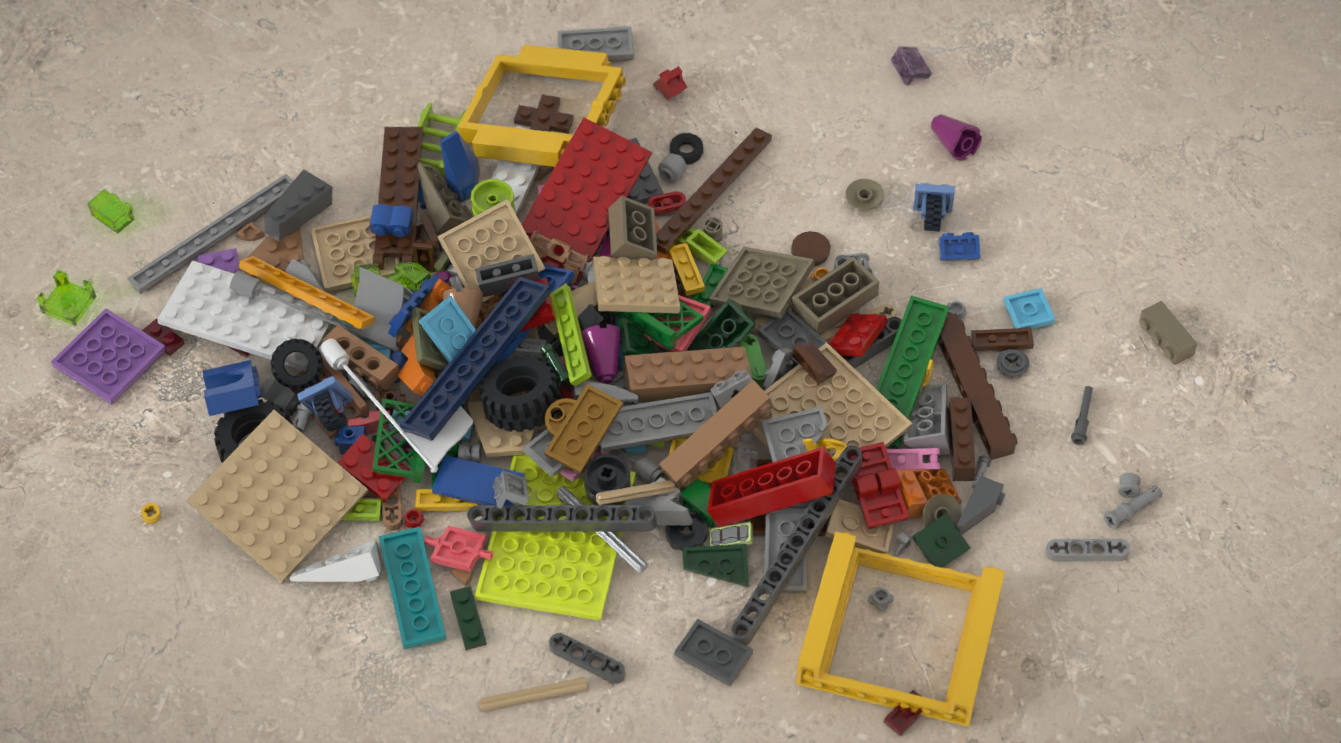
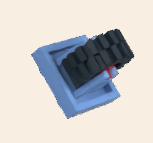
(933, 203)
(327, 402)

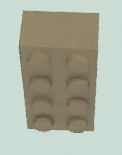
(835, 295)

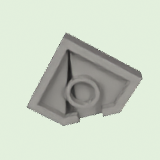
(780, 366)

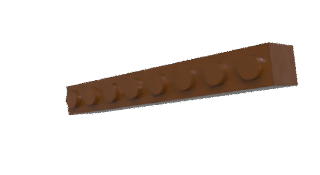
(973, 384)

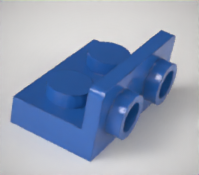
(959, 247)

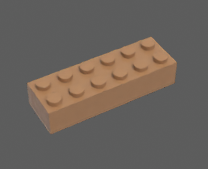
(681, 373)
(717, 435)

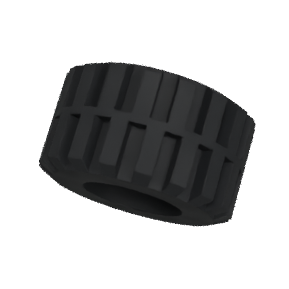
(278, 364)

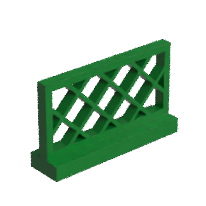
(660, 330)
(417, 463)

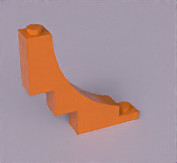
(413, 374)

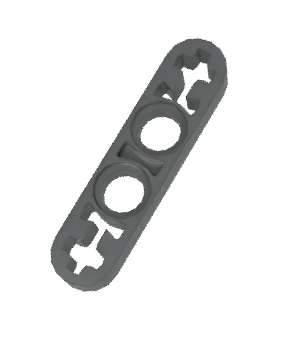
(589, 655)

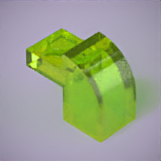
(410, 275)

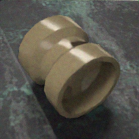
(713, 228)

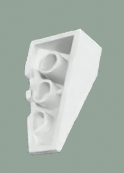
(355, 566)

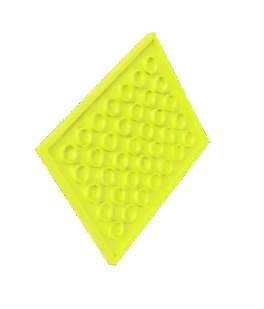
(549, 569)

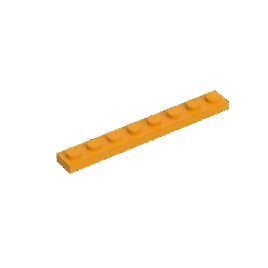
(307, 292)

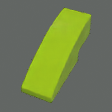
(703, 246)

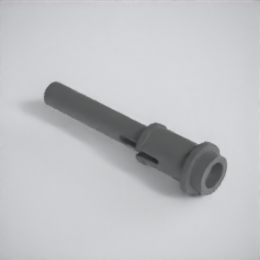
(1079, 435)

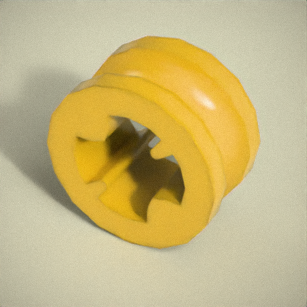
(147, 508)

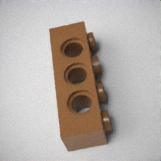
(385, 369)

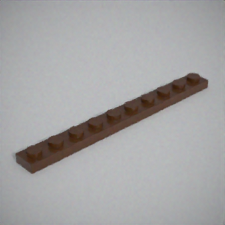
(711, 189)

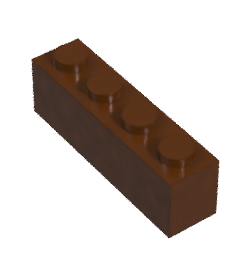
(961, 439)

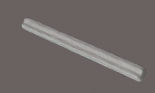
(609, 537)

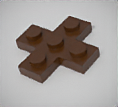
(544, 116)

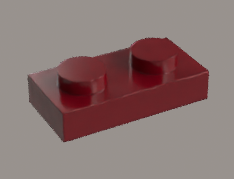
(165, 336)
(901, 720)

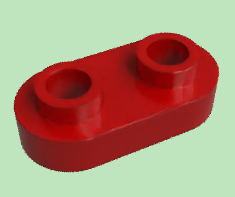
(665, 202)

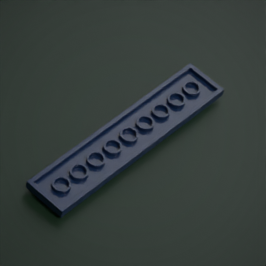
(475, 358)

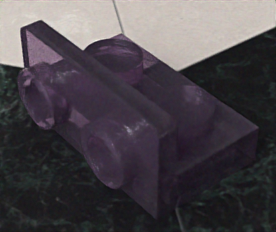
(910, 64)

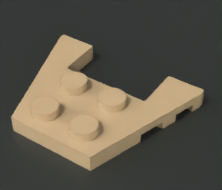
(498, 441)

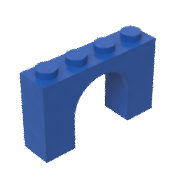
(231, 387)

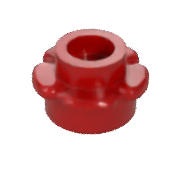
(413, 514)

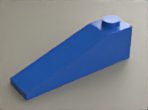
(460, 166)

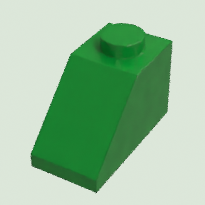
(696, 499)

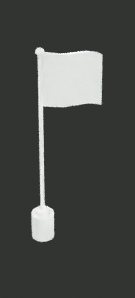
(429, 451)

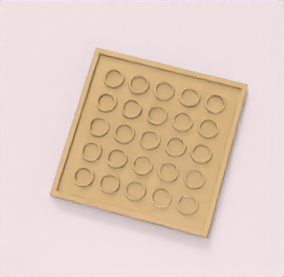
(850, 404)
(277, 496)

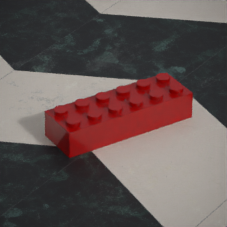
(772, 487)

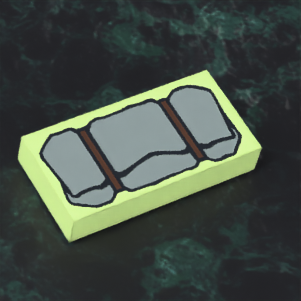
(732, 535)

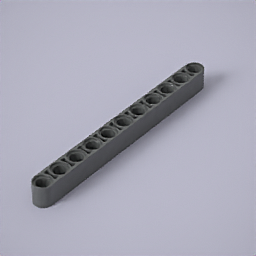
(794, 553)

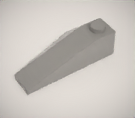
(930, 421)

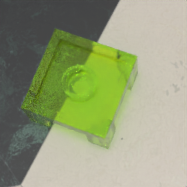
(67, 300)

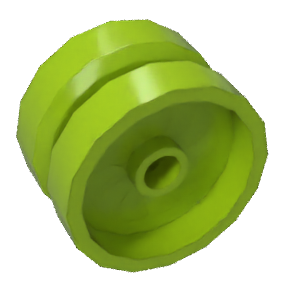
(490, 193)

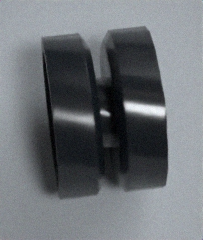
(605, 474)

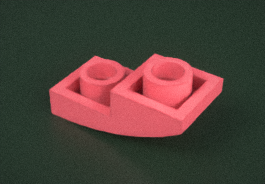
(370, 423)

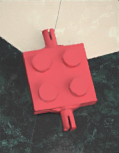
(459, 548)

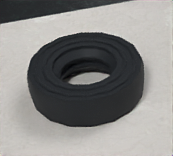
(691, 139)

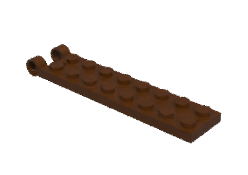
(399, 187)

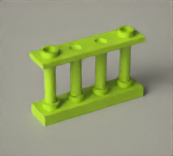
(426, 117)

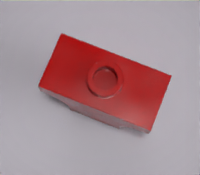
(670, 83)

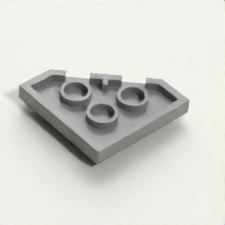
(786, 433)

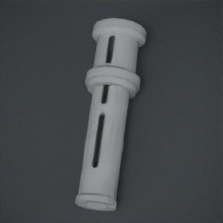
(1126, 510)

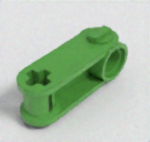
(755, 359)

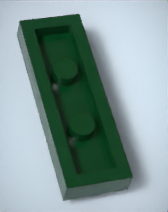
(468, 618)

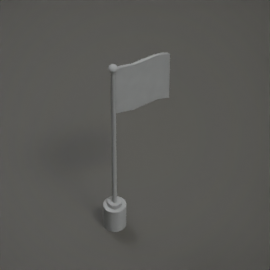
(374, 295)

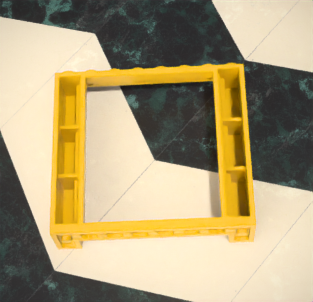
(830, 612)

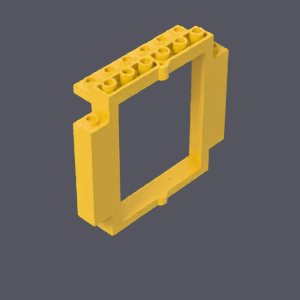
(535, 145)

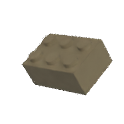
(632, 229)

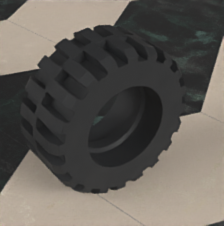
(515, 376)
(240, 423)

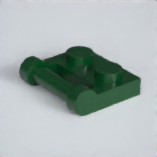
(555, 362)

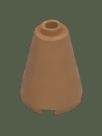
(469, 301)

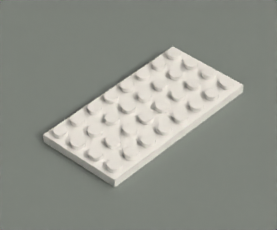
(256, 325)

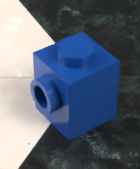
(348, 436)

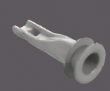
(983, 463)

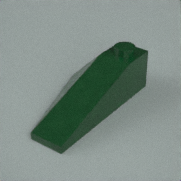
(725, 329)

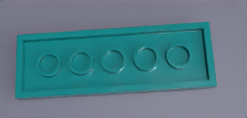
(412, 588)

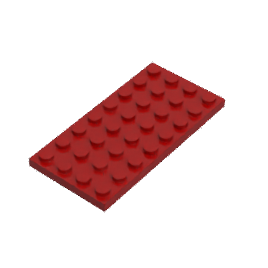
(581, 188)

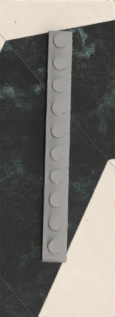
(209, 235)

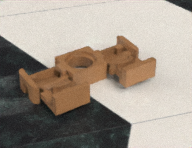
(573, 262)

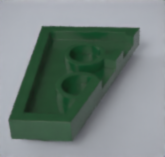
(718, 562)

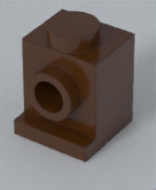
(390, 395)

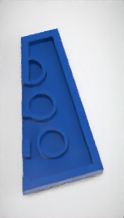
(404, 314)

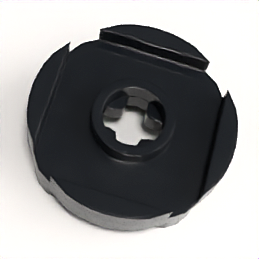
(695, 538)

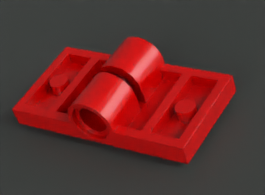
(878, 488)

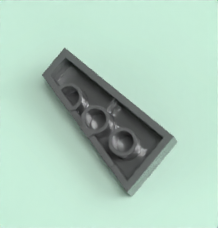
(297, 205)

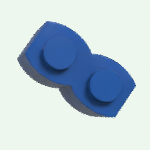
(391, 220)

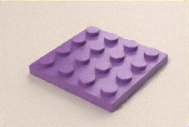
(108, 356)

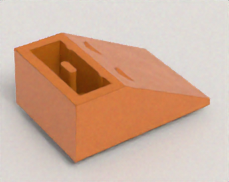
(921, 485)

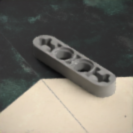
(1088, 553)

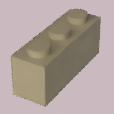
(1167, 332)

